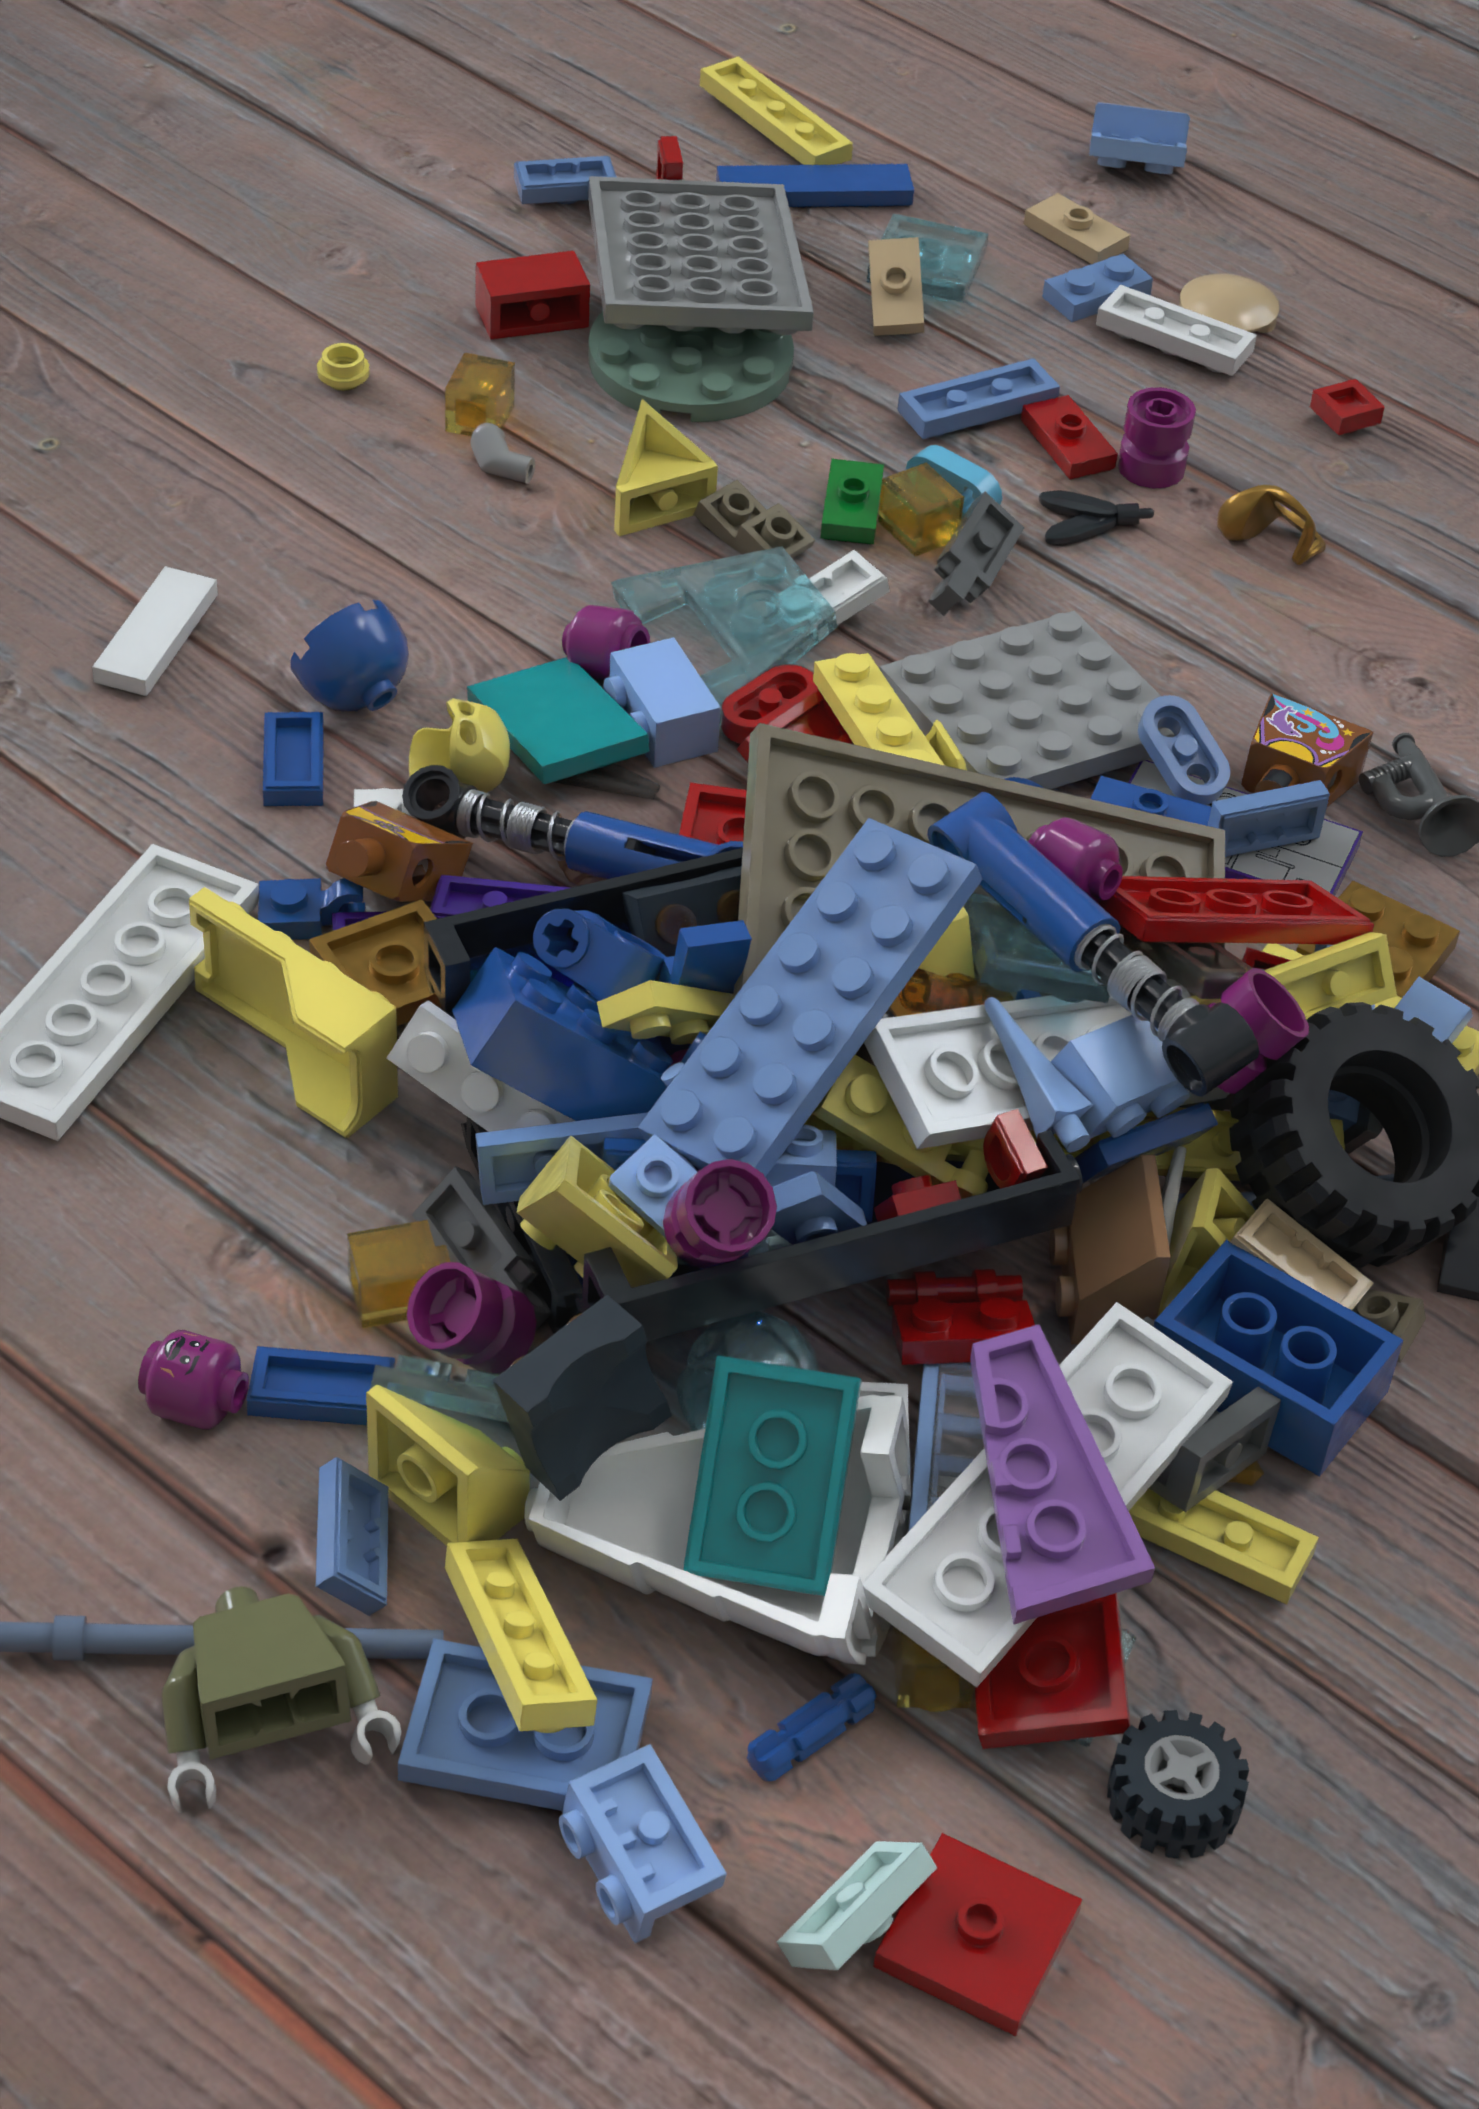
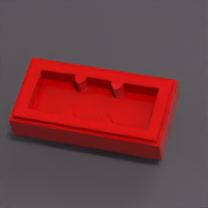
(1069, 437)

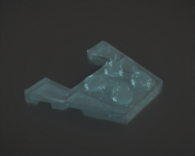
(751, 604)

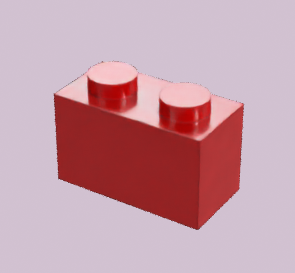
(532, 294)

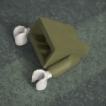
(264, 1678)

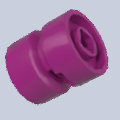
(1156, 437)
(1271, 1016)
(719, 1213)
(471, 1317)

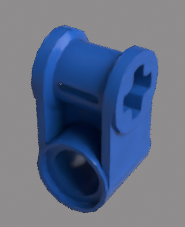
(605, 956)

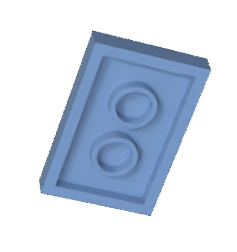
(470, 1744)

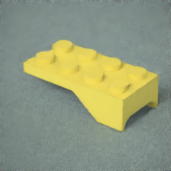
(325, 1020)

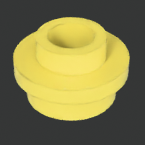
(343, 366)

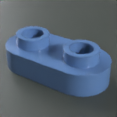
(1187, 753)

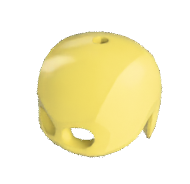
(472, 747)

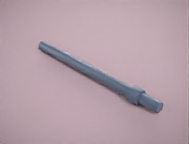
(73, 1637)

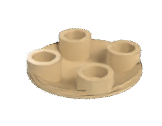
(1232, 301)

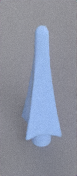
(1047, 1094)

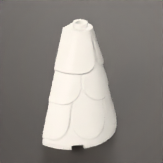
(636, 1519)

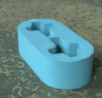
(960, 473)

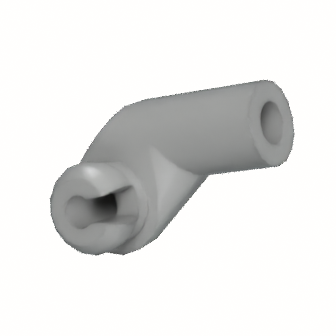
(496, 459)

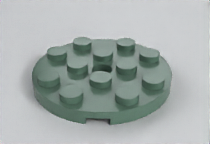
(690, 371)

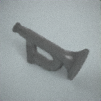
(1447, 822)

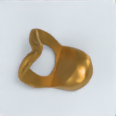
(1257, 507)

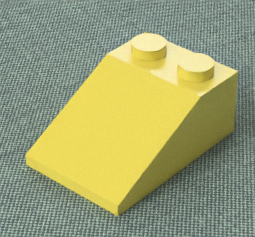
(580, 1213)

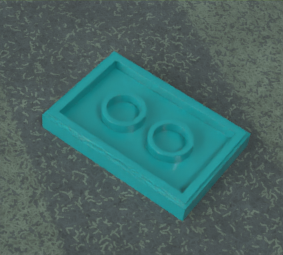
(561, 720)
(772, 1475)

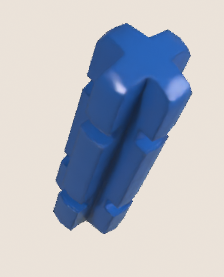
(811, 1727)

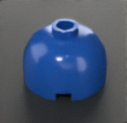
(354, 659)

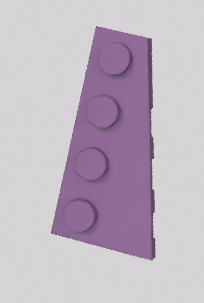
(1052, 1493)

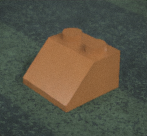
(1113, 1248)

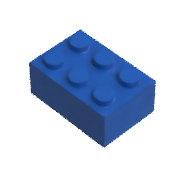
(553, 1043)
(1289, 1341)

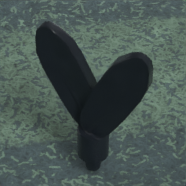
(1090, 513)

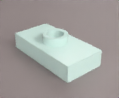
(857, 1905)

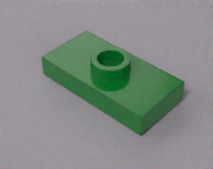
(852, 501)

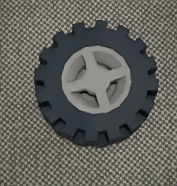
(1185, 1759)

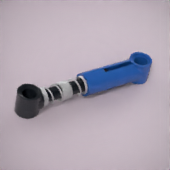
(588, 843)
(1197, 1041)

